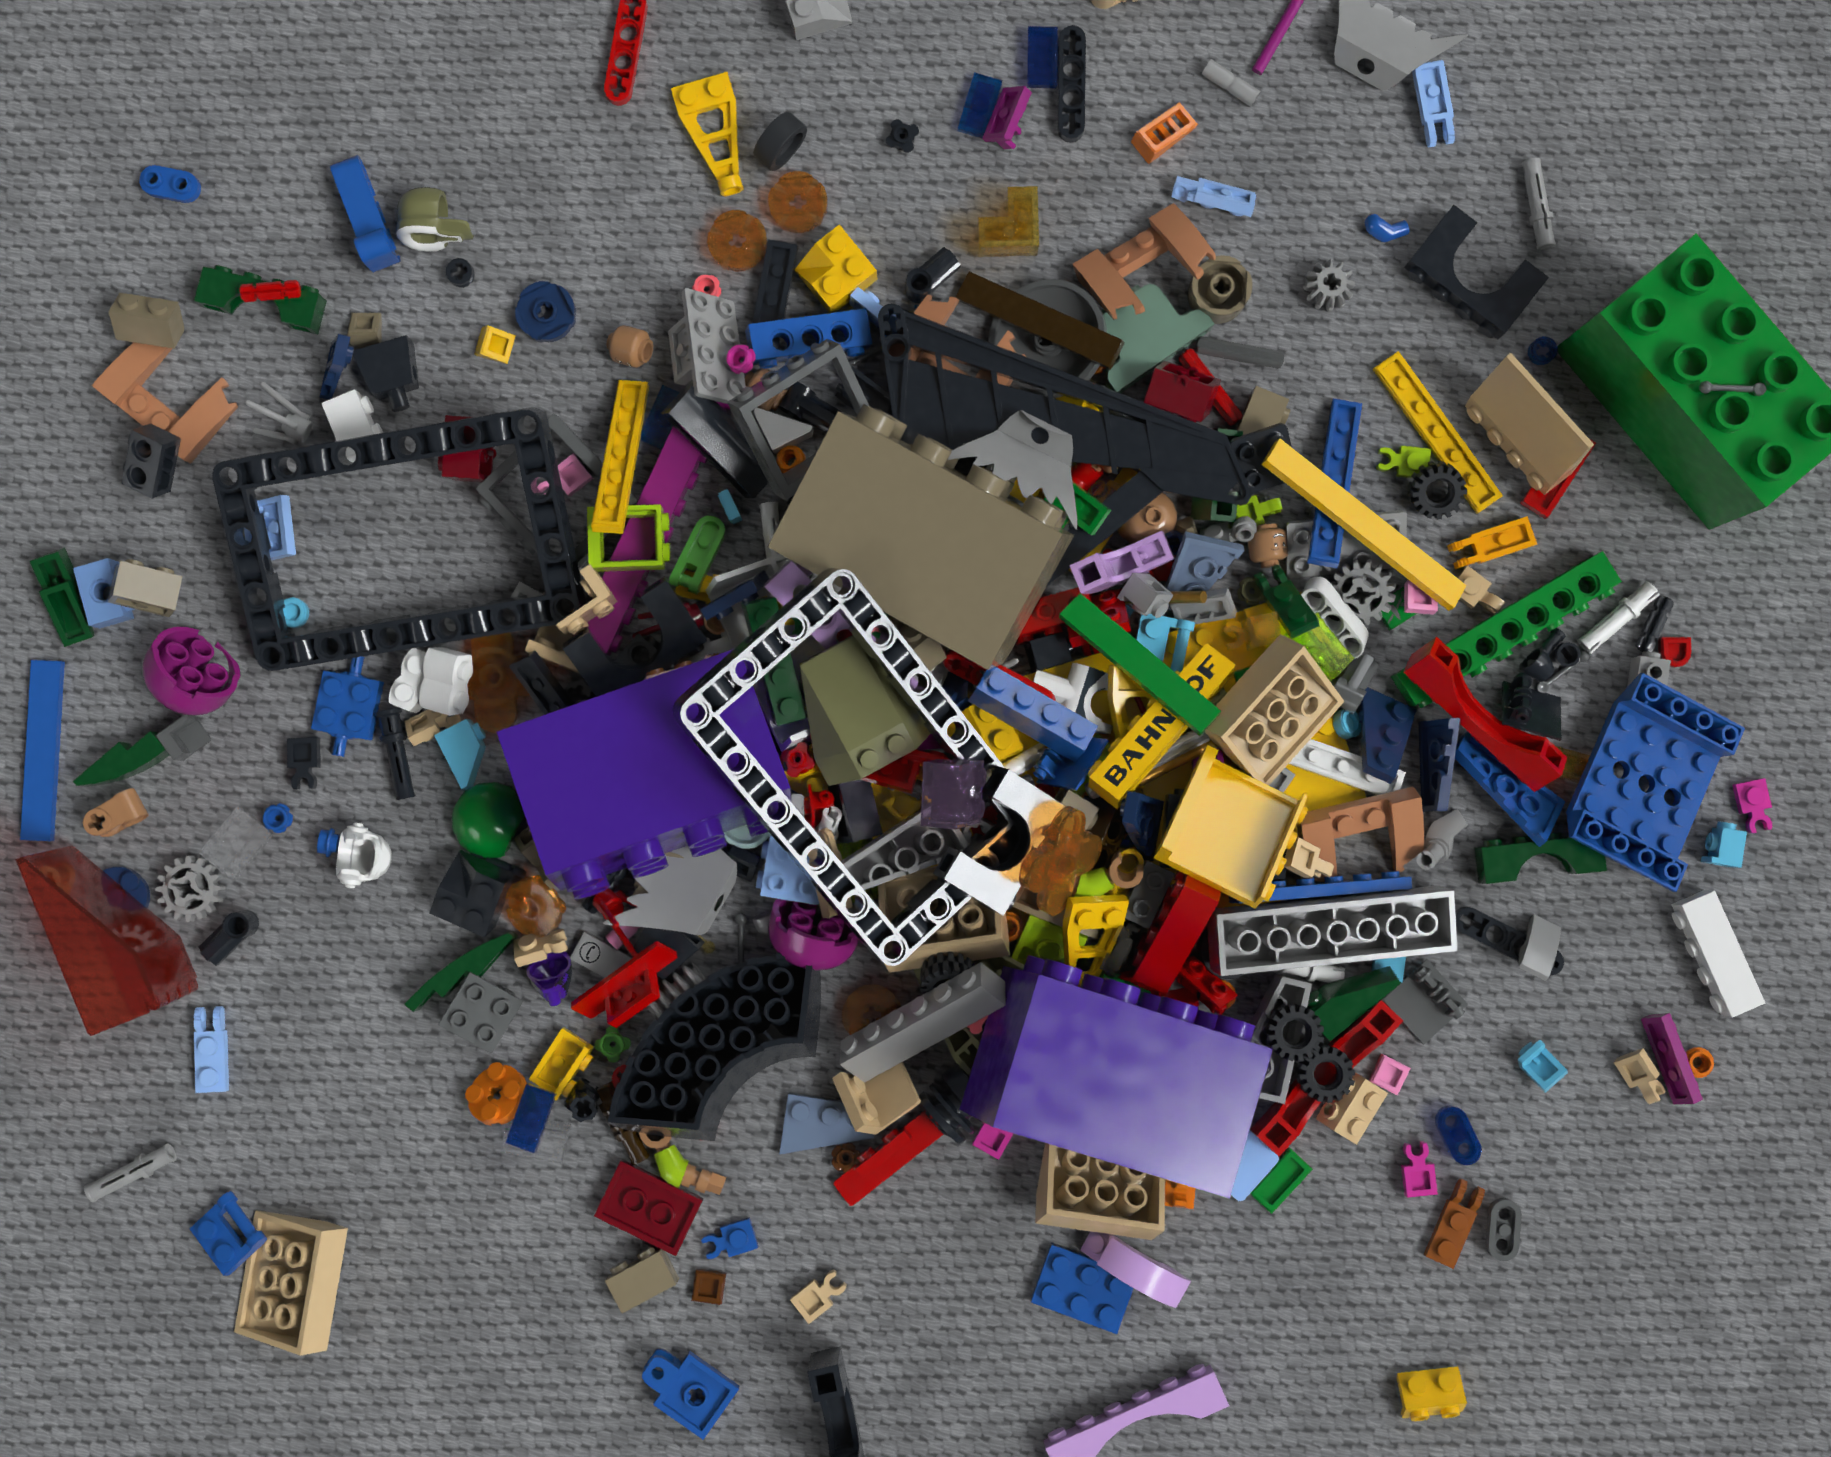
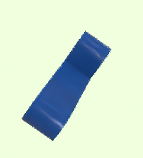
(365, 214)

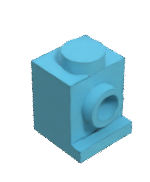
(1725, 846)

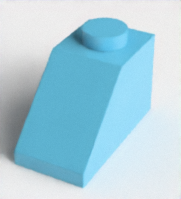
(463, 750)

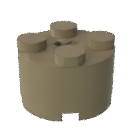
(1234, 282)

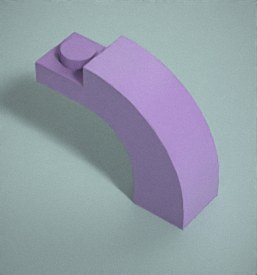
(1114, 568)
(1135, 1268)

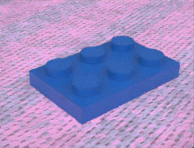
(1081, 1289)

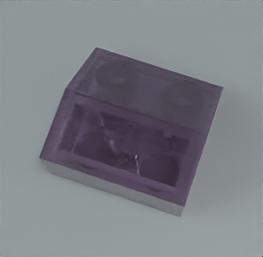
(952, 793)

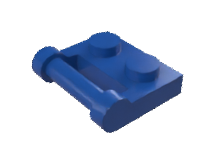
(221, 1240)

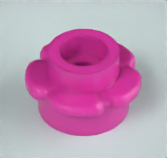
(735, 355)

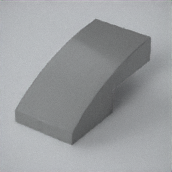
(1540, 947)

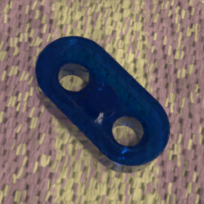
(1457, 1134)

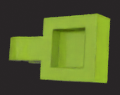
(1257, 510)

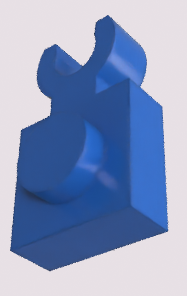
(735, 1238)

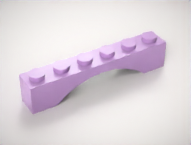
(1191, 1395)

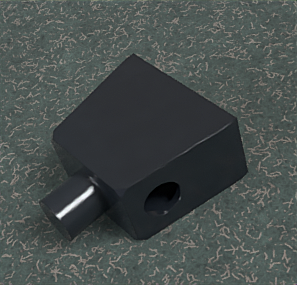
(389, 370)
(683, 943)

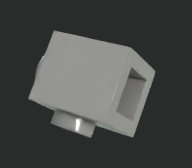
(1651, 665)

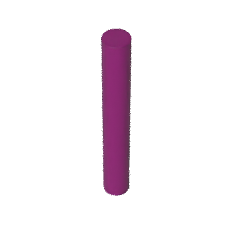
(1276, 36)

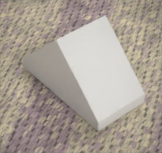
(781, 430)

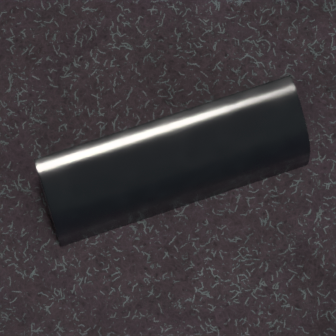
(717, 439)

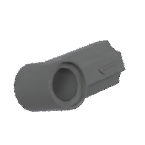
(1355, 681)

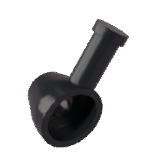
(1542, 667)

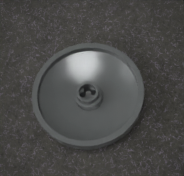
(1066, 299)

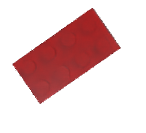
(1174, 932)

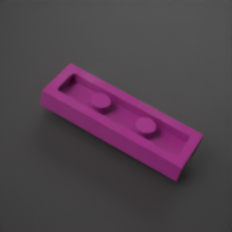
(1671, 1058)

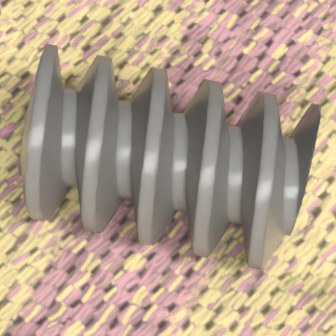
(672, 991)

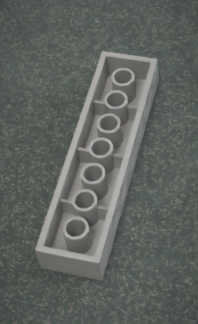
(1332, 930)

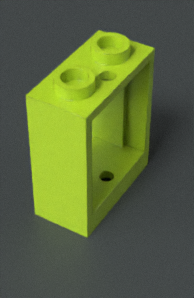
(596, 542)

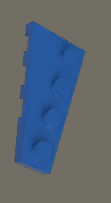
(1531, 810)

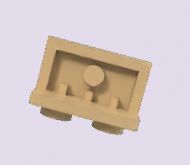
(1355, 1111)

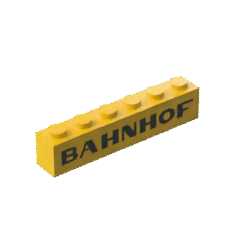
(1156, 730)

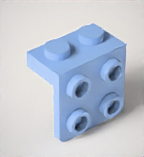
(783, 877)
(1253, 1167)

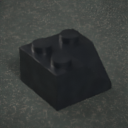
(472, 894)

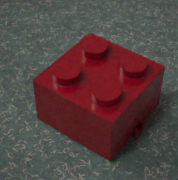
(1180, 393)
(468, 465)

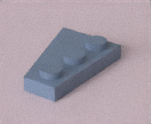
(1200, 563)
(816, 1123)

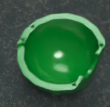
(487, 819)

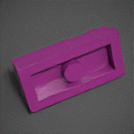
(1006, 116)

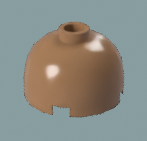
(1155, 517)

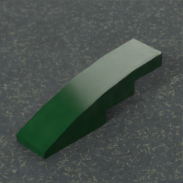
(474, 961)

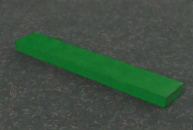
(1140, 664)

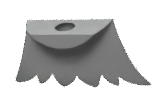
(1385, 41)
(1033, 464)
(684, 894)

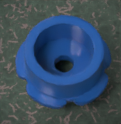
(270, 821)
(328, 842)

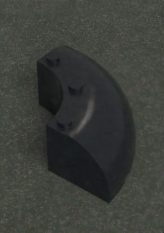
(714, 1043)

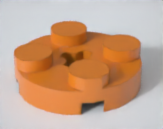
(481, 1094)

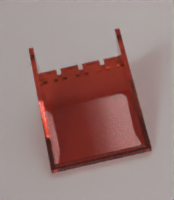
(105, 941)

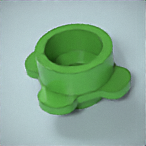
(612, 1053)

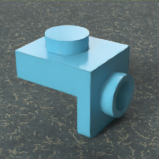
(1541, 1065)

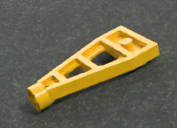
(704, 96)
(1119, 690)
(1092, 913)

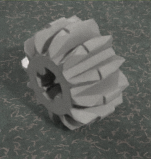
(1336, 278)

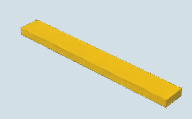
(1364, 524)

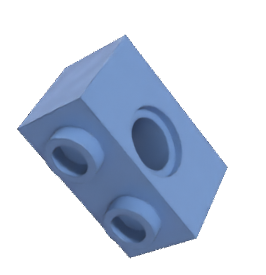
(92, 581)

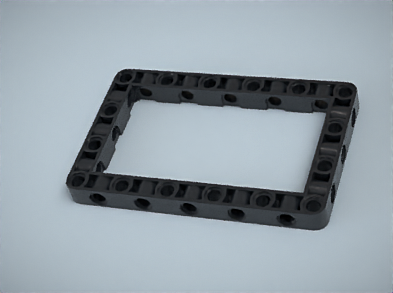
(255, 569)
(788, 827)

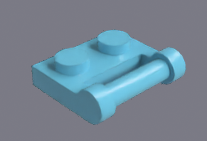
(1154, 632)

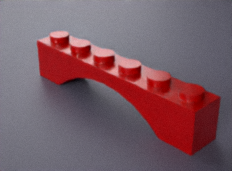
(1527, 755)
(1285, 1121)

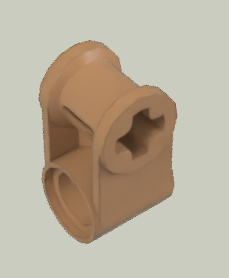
(119, 813)

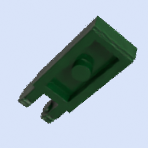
(1288, 603)

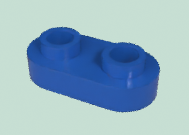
(168, 184)

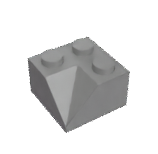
(817, 16)

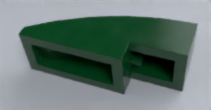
(62, 596)
(124, 761)

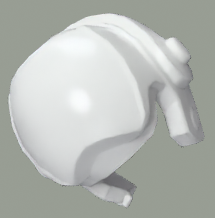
(361, 856)

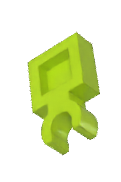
(1406, 461)

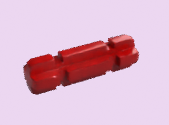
(270, 291)

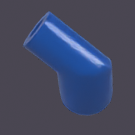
(1384, 231)

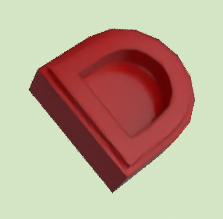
(1675, 649)

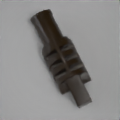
(629, 1139)

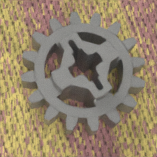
(1376, 588)
(195, 878)

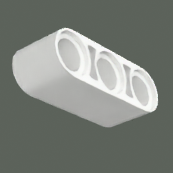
(1332, 604)

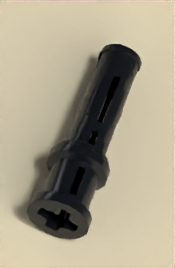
(397, 736)

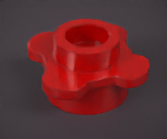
(806, 760)

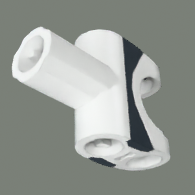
(1077, 691)

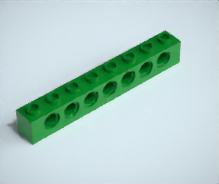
(1594, 570)

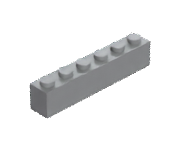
(923, 1022)

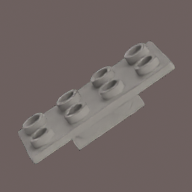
(701, 346)
(1298, 541)

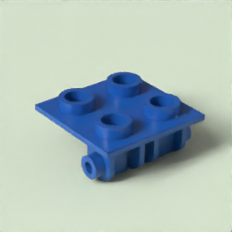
(1061, 772)

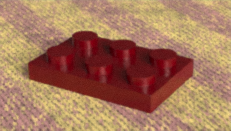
(648, 1207)

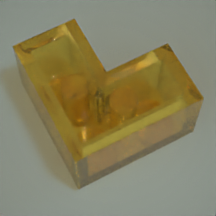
(1015, 233)

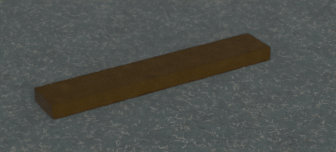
(1040, 320)

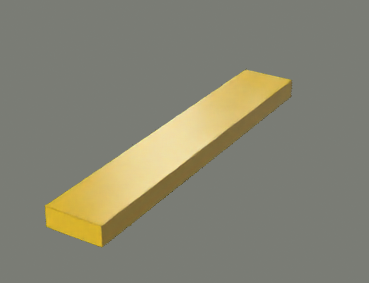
(1436, 429)
(620, 457)

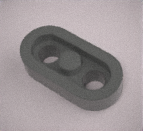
(1503, 1228)

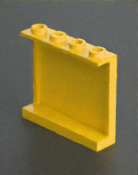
(1231, 831)

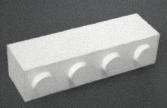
(1717, 954)

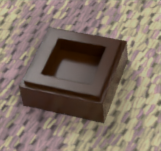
(709, 1286)

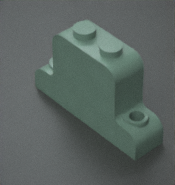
(1150, 336)

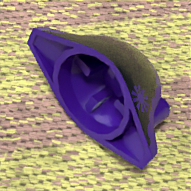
(551, 977)

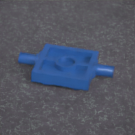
(347, 705)

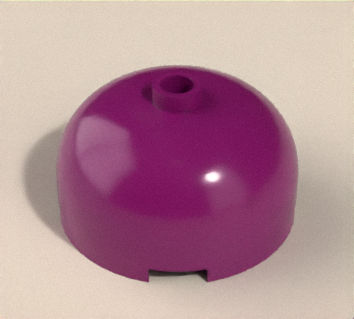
(181, 675)
(806, 944)

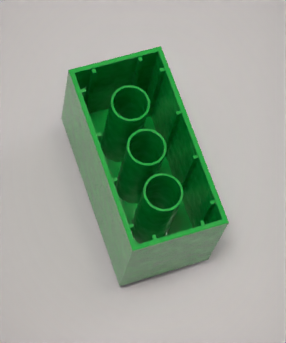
(1692, 326)

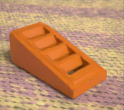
(1149, 144)

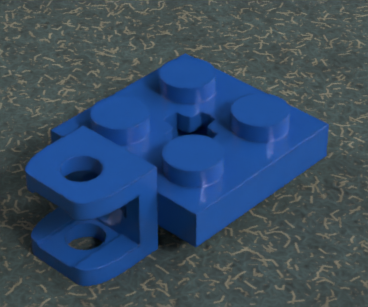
(676, 1382)

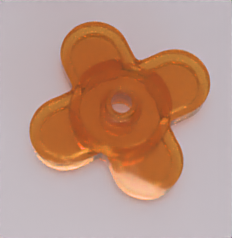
(494, 703)
(1059, 860)

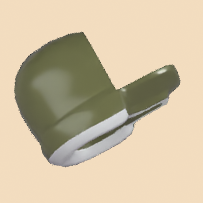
(420, 223)

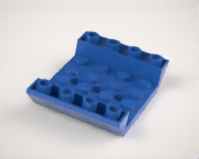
(1672, 745)

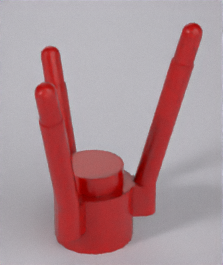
(610, 905)

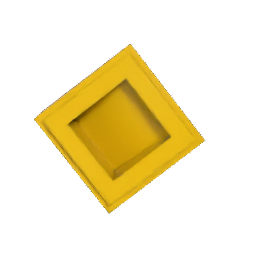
(494, 344)

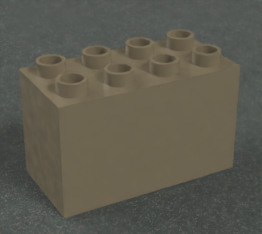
(922, 536)

